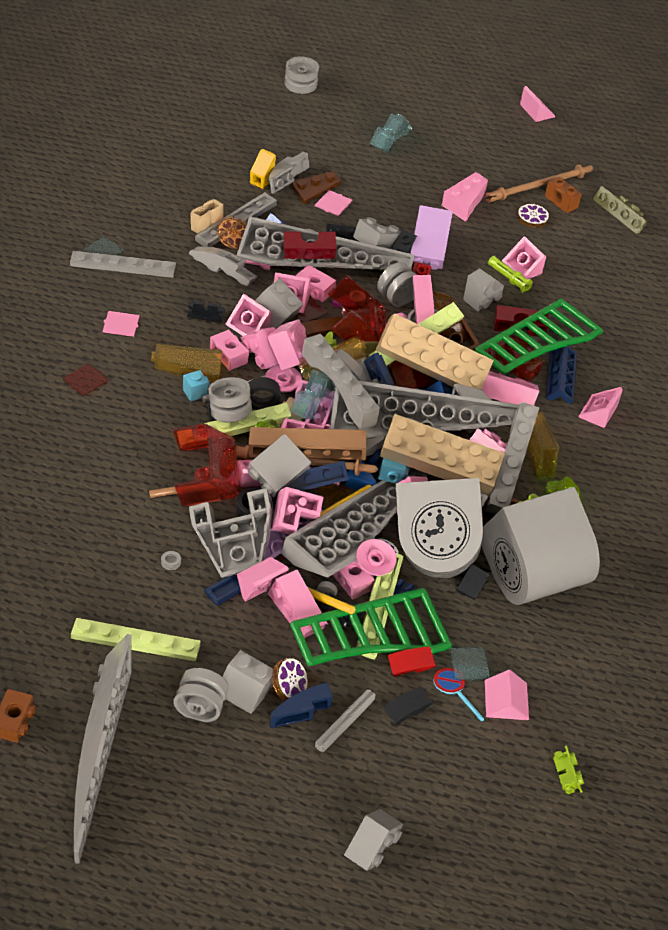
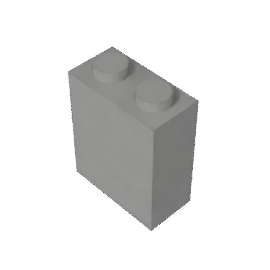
(278, 465)

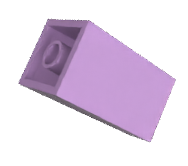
(432, 236)

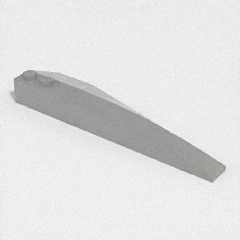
(264, 244)
(430, 408)
(334, 537)
(99, 736)

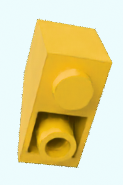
(262, 168)

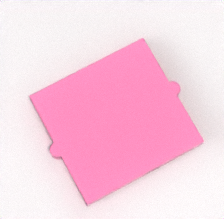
(333, 203)
(121, 323)

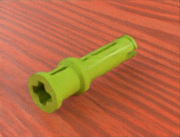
(515, 278)

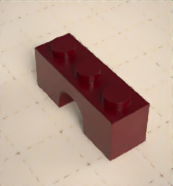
(296, 248)
(508, 316)

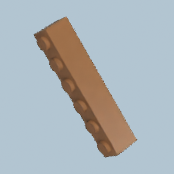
(313, 443)

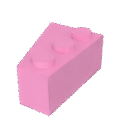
(465, 195)
(509, 389)
(294, 600)

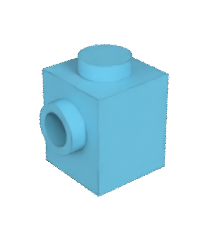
(195, 385)
(392, 471)

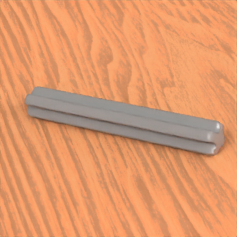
(345, 720)

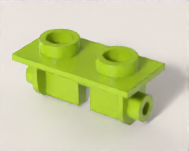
(566, 762)

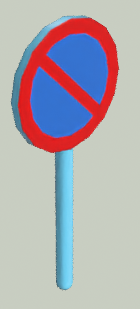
(445, 682)

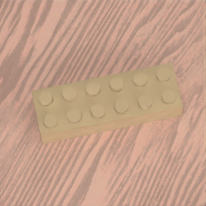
(433, 354)
(441, 453)

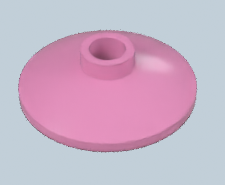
(287, 378)
(379, 551)

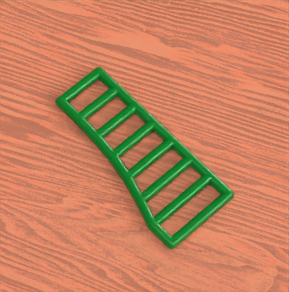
(539, 349)
(366, 648)

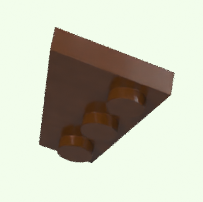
(315, 185)

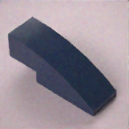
(301, 706)

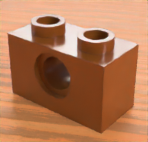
(563, 195)
(19, 705)

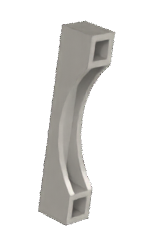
(359, 403)
(514, 455)

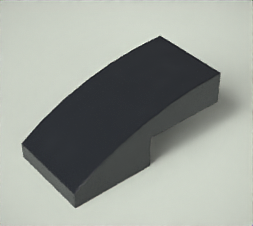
(407, 704)

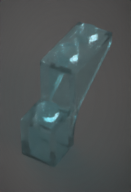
(394, 128)
(317, 389)

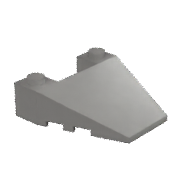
(236, 541)

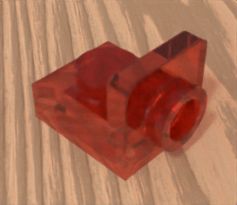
(529, 371)

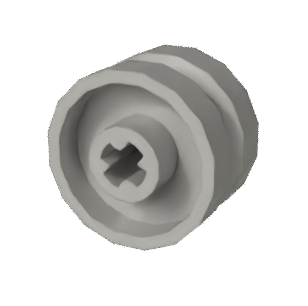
(301, 75)
(397, 284)
(230, 399)
(201, 694)

